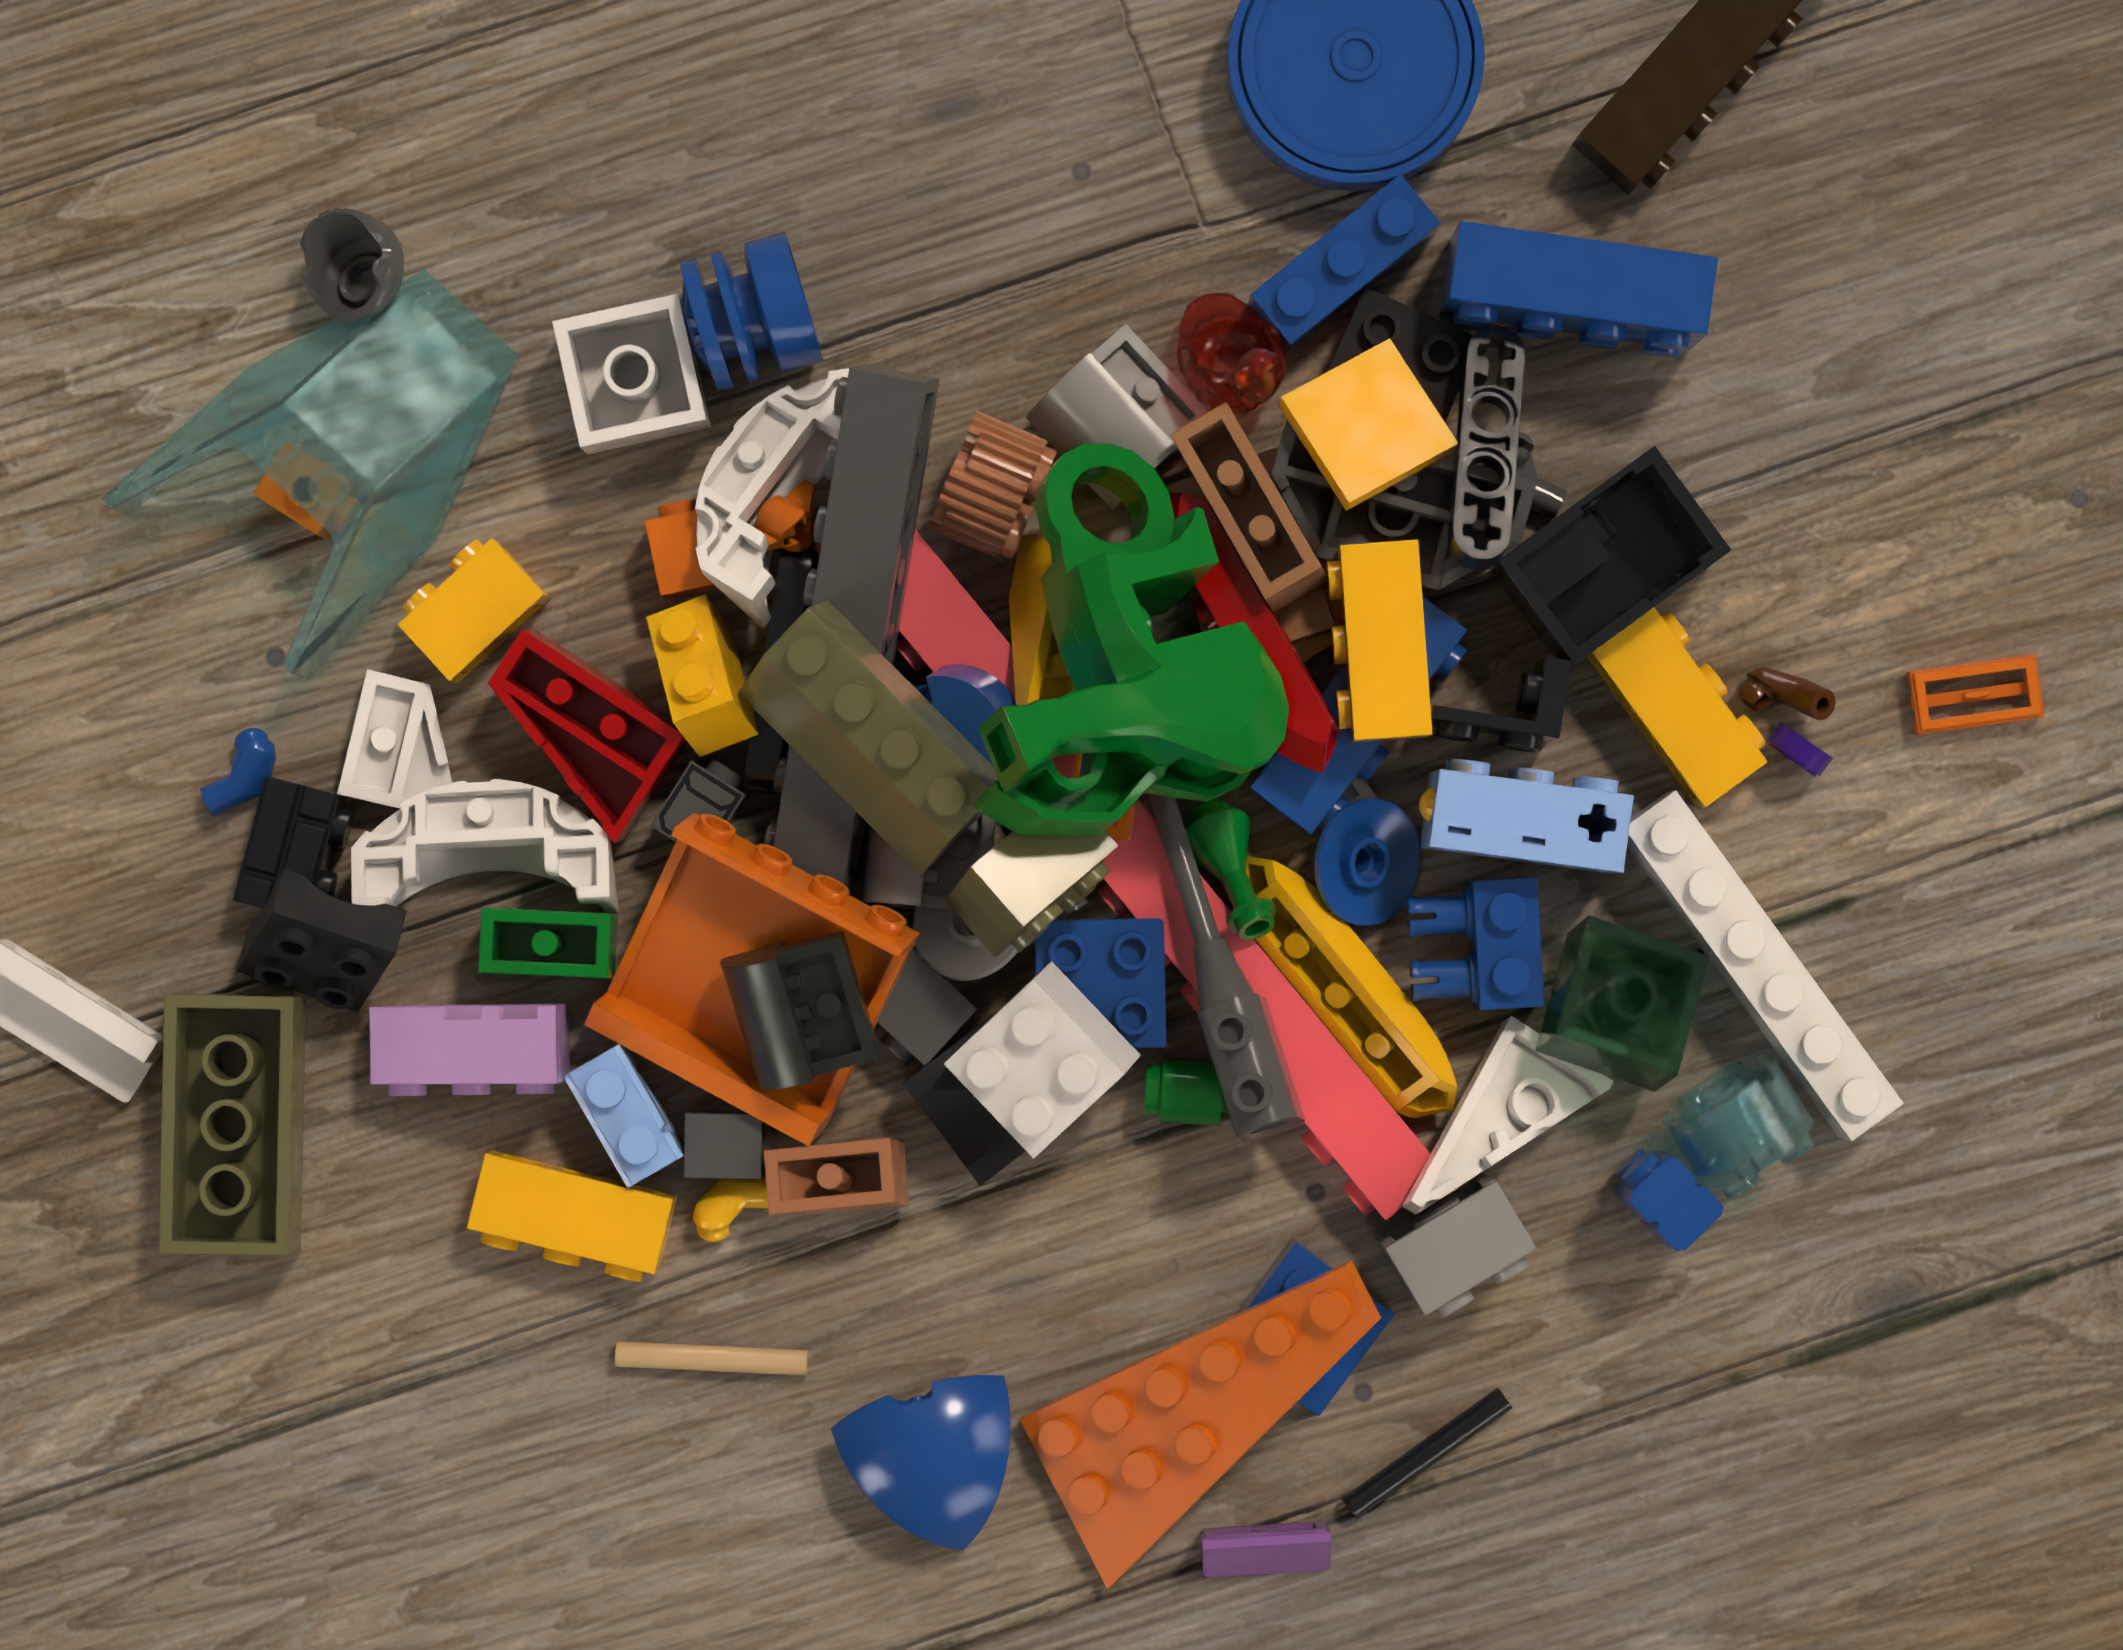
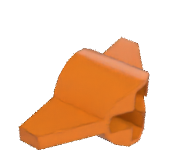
(788, 520)

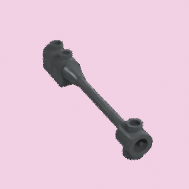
(1231, 1015)

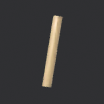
(711, 1358)

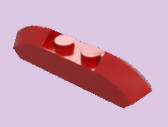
(1233, 597)

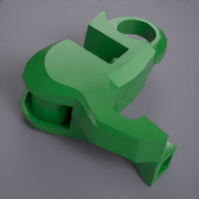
(1144, 714)

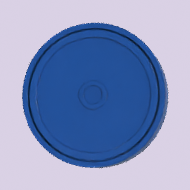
(1354, 85)

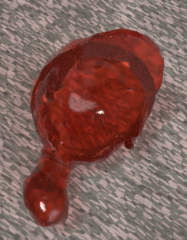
(1229, 354)

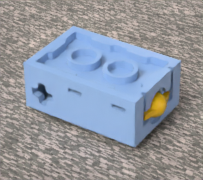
(1525, 817)

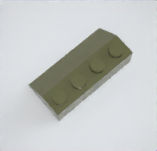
(870, 735)

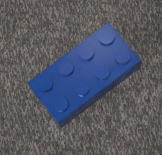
(1577, 288)

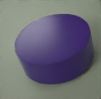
(1799, 750)

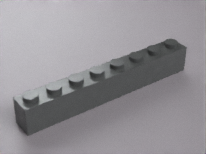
(864, 575)

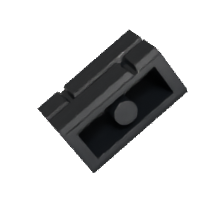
(293, 832)

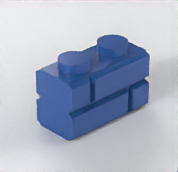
(1666, 1198)

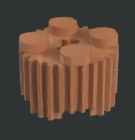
(989, 487)

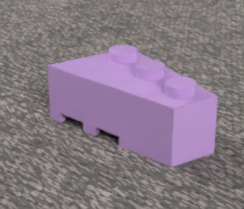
(469, 1047)

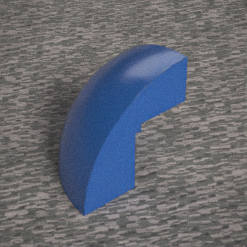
(932, 1458)

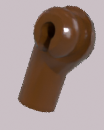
(1790, 690)

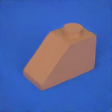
(837, 1177)

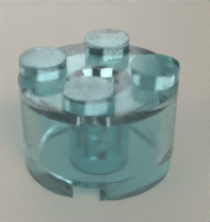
(1740, 1125)

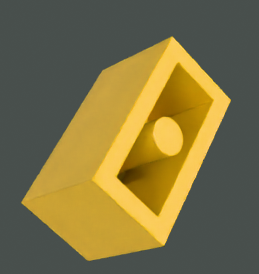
(471, 609)
(701, 675)

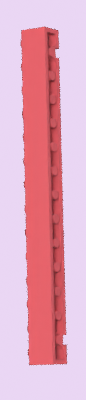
(1340, 1104)

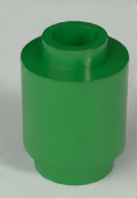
(1184, 1092)

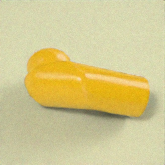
(724, 1203)

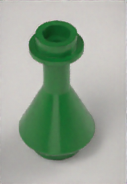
(1220, 847)

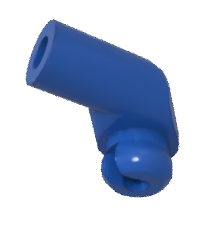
(251, 763)

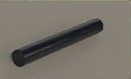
(1427, 1453)

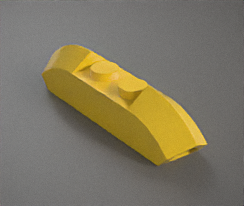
(1353, 994)

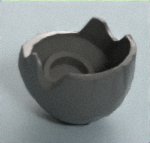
(351, 263)

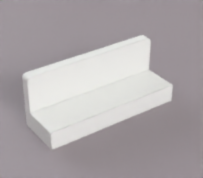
(74, 1024)

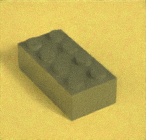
(232, 1124)

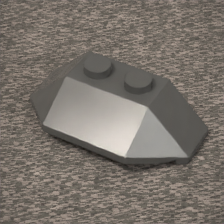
(1406, 511)

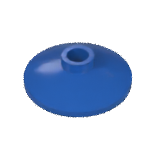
(1384, 867)

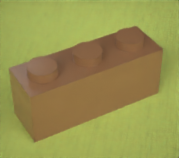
(1249, 507)

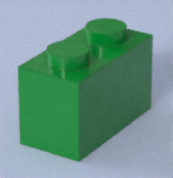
(548, 942)

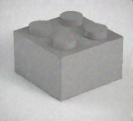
(1458, 1246)

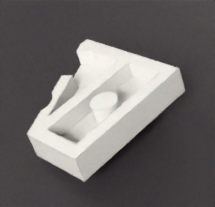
(394, 743)

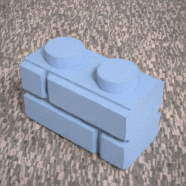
(625, 1114)

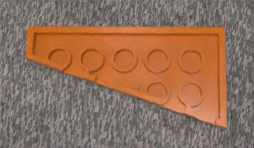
(1169, 1426)

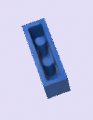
(1344, 262)

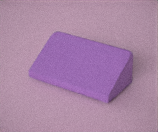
(1265, 1549)

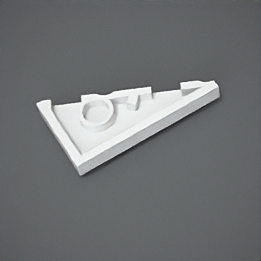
(1503, 1108)

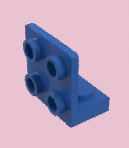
(1116, 968)

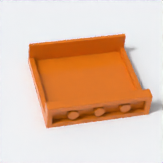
(716, 903)

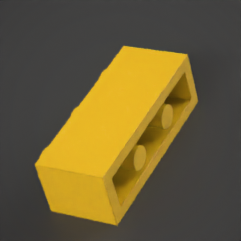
(1381, 641)
(1679, 707)
(571, 1215)

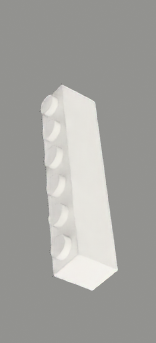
(1760, 967)

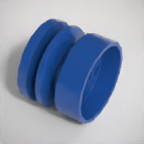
(750, 312)

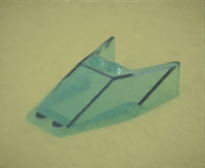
(361, 431)

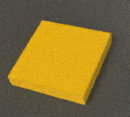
(1368, 424)

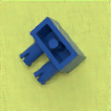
(1504, 945)

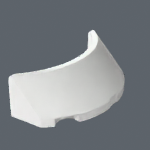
(761, 458)
(483, 829)

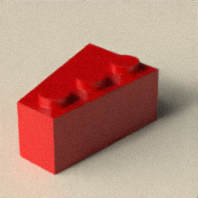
(590, 727)

